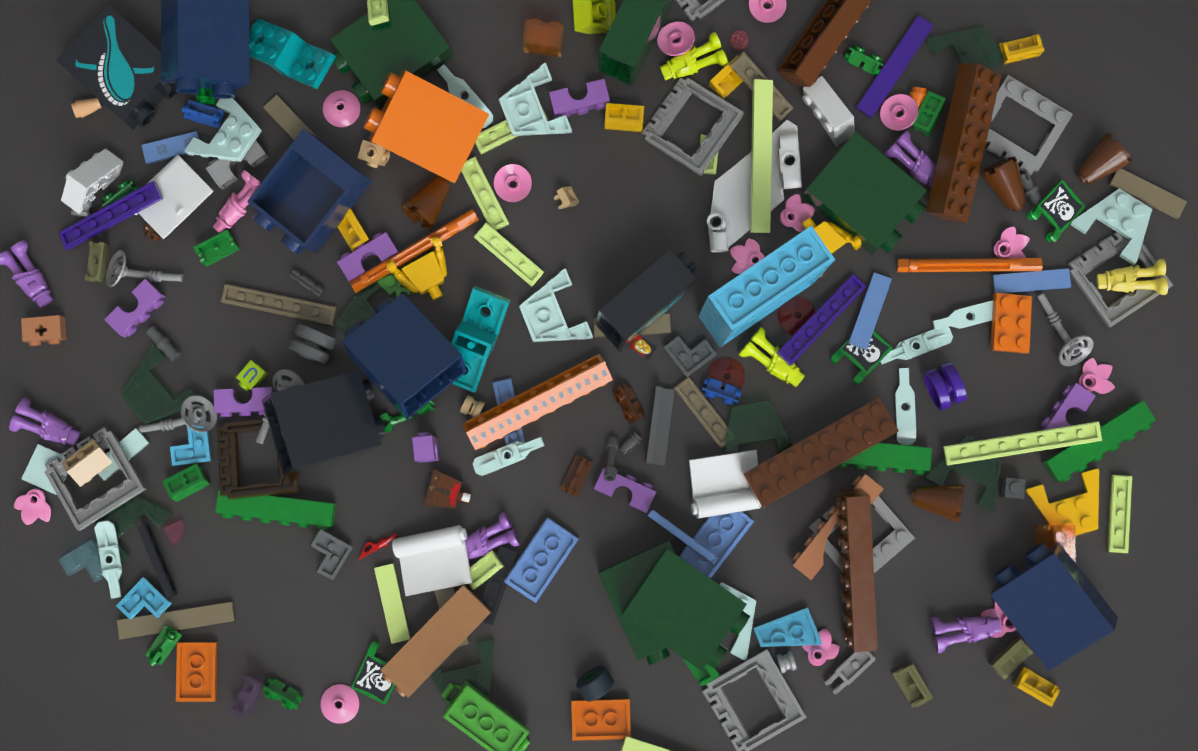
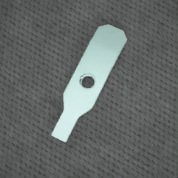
(458, 87)
(980, 312)
(927, 341)
(905, 418)
(496, 459)
(108, 546)

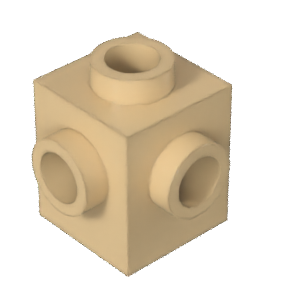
(373, 154)

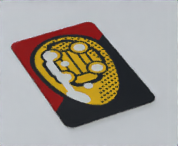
(643, 347)

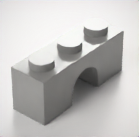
(223, 172)

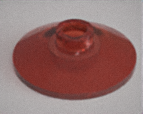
(786, 314)
(730, 366)

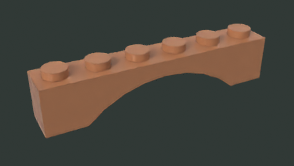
(811, 559)

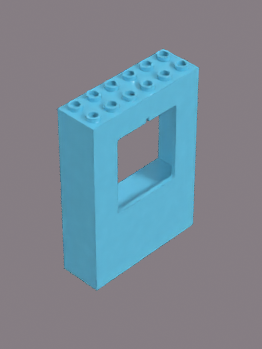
(765, 286)

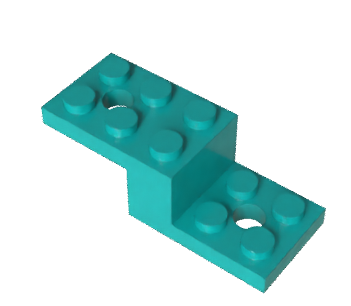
(288, 53)
(478, 334)

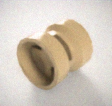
(477, 408)

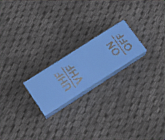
(167, 148)

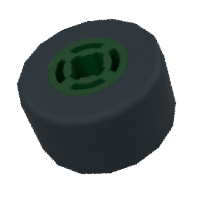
(595, 683)

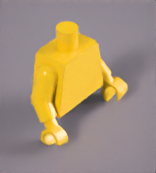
(833, 235)
(425, 273)

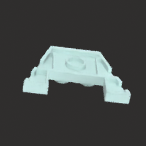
(524, 109)
(233, 137)
(1122, 215)
(545, 316)
(742, 642)

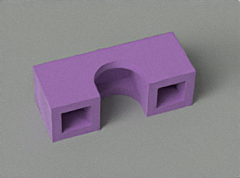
(596, 97)
(380, 246)
(148, 299)
(1075, 398)
(227, 402)
(425, 448)
(641, 494)

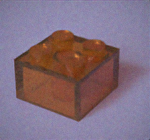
(543, 37)

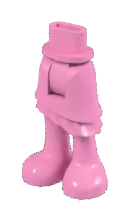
(236, 204)

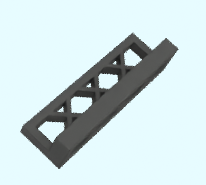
(660, 426)

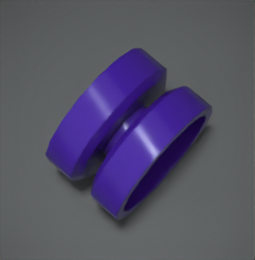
(945, 386)

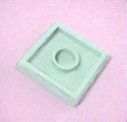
(36, 468)

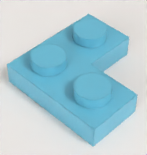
(195, 452)
(143, 595)

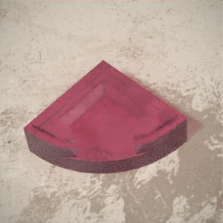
(175, 532)

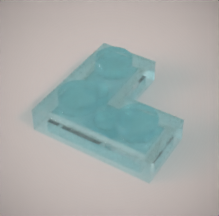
(83, 556)

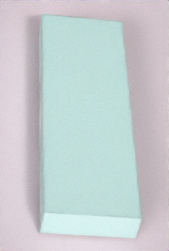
(131, 444)

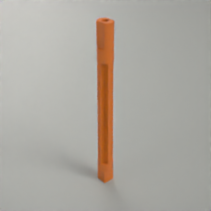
(414, 250)
(969, 265)

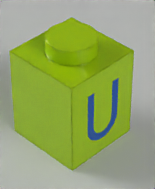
(251, 376)

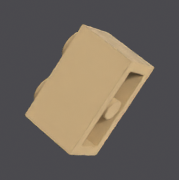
(86, 462)

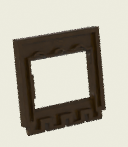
(230, 469)

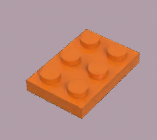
(1011, 323)
(196, 672)
(600, 719)

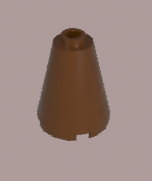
(1103, 160)
(1006, 182)
(427, 202)
(940, 500)

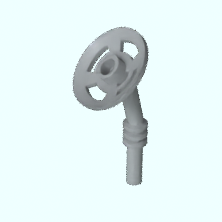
(122, 270)
(1070, 344)
(285, 384)
(193, 417)

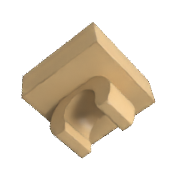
(567, 197)

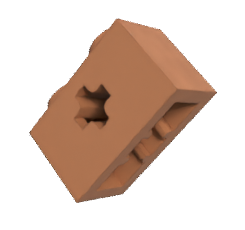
(33, 326)

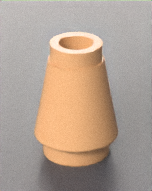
(85, 107)

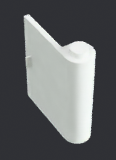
(181, 195)
(719, 484)
(433, 560)

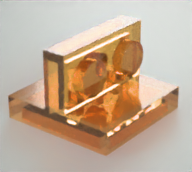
(1057, 533)

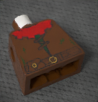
(445, 491)

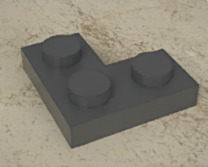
(688, 360)
(334, 552)

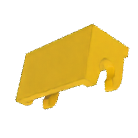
(1021, 49)
(725, 81)
(624, 117)
(352, 231)
(1037, 686)

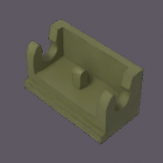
(97, 262)
(1010, 658)
(912, 685)

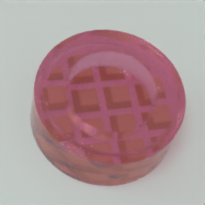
(739, 40)

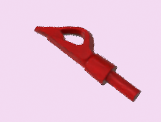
(375, 546)

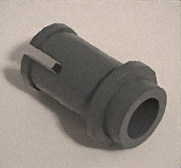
(630, 443)

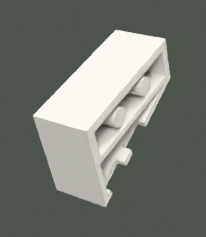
(829, 111)
(89, 178)

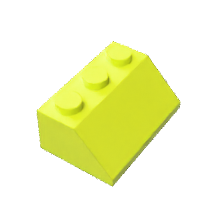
(593, 15)

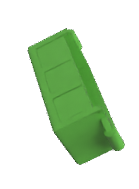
(484, 719)

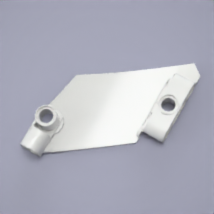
(733, 189)

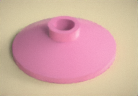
(775, 12)
(676, 32)
(899, 104)
(347, 115)
(512, 173)
(349, 701)

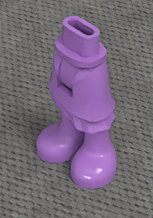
(921, 168)
(32, 281)
(51, 426)
(478, 543)
(973, 630)

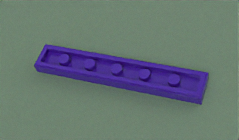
(894, 67)
(110, 215)
(821, 319)

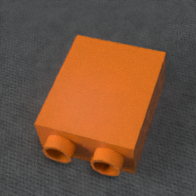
(425, 125)

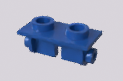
(203, 114)
(727, 395)

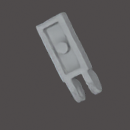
(850, 669)

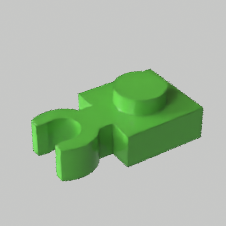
(392, 285)

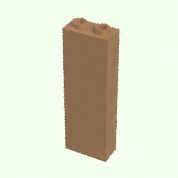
(435, 641)

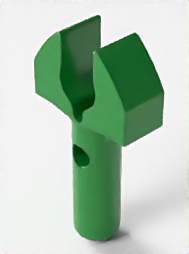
(393, 420)

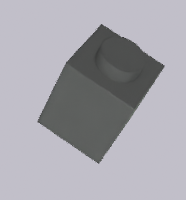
(1012, 488)

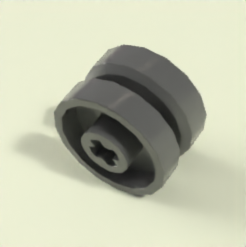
(312, 343)

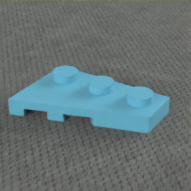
(790, 630)

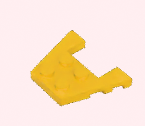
(1076, 510)

